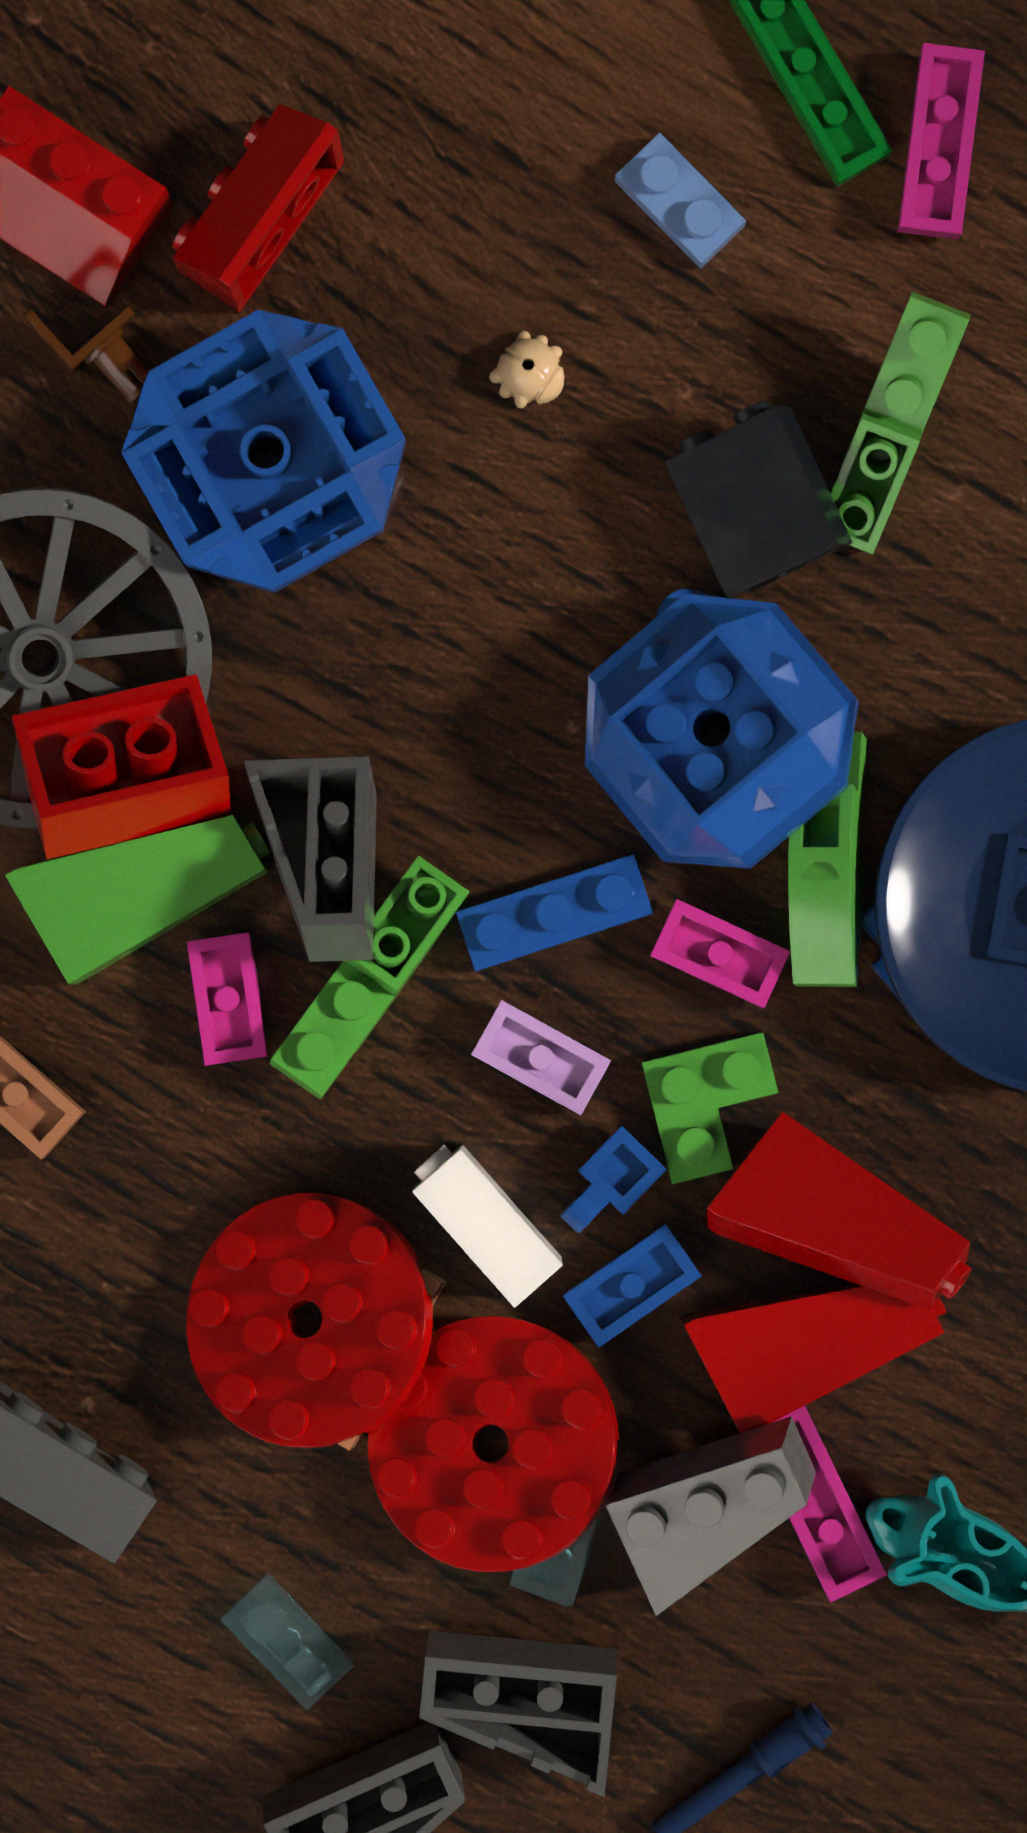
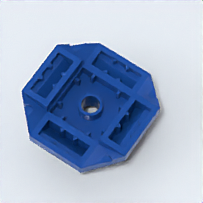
(252, 385)
(784, 742)

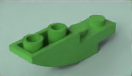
(896, 416)
(828, 886)
(365, 989)

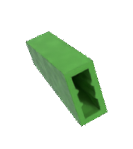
(129, 893)

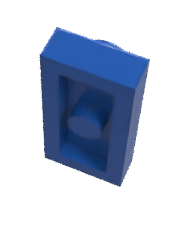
(631, 1285)

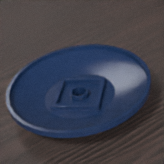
(958, 905)

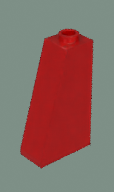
(838, 1218)
(803, 1345)

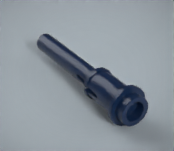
(768, 1755)

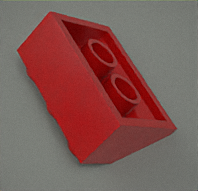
(73, 200)
(258, 204)
(122, 766)

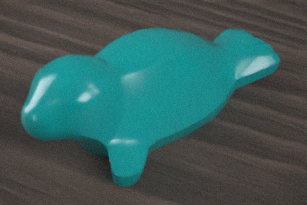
(950, 1548)

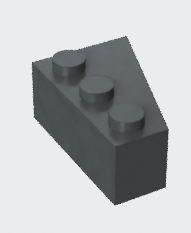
(323, 844)
(68, 1480)
(388, 1788)

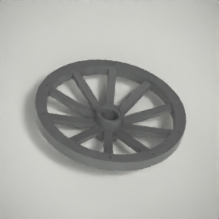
(151, 551)

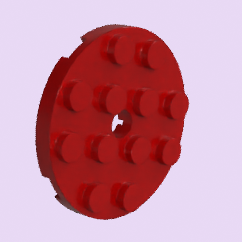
(370, 1331)
(556, 1459)

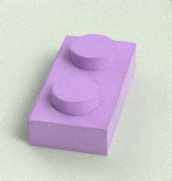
(541, 1057)

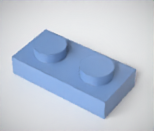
(680, 200)

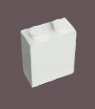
(485, 1223)

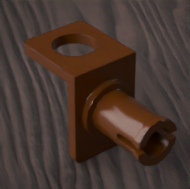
(105, 349)

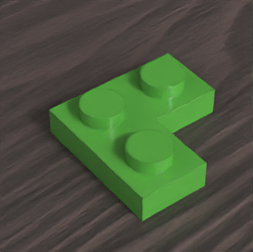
(687, 1096)

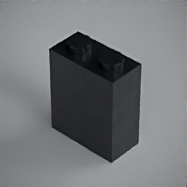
(757, 499)

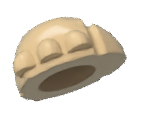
(538, 384)

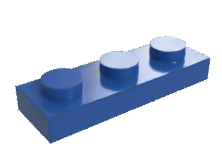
(554, 913)

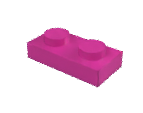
(720, 953)
(227, 998)

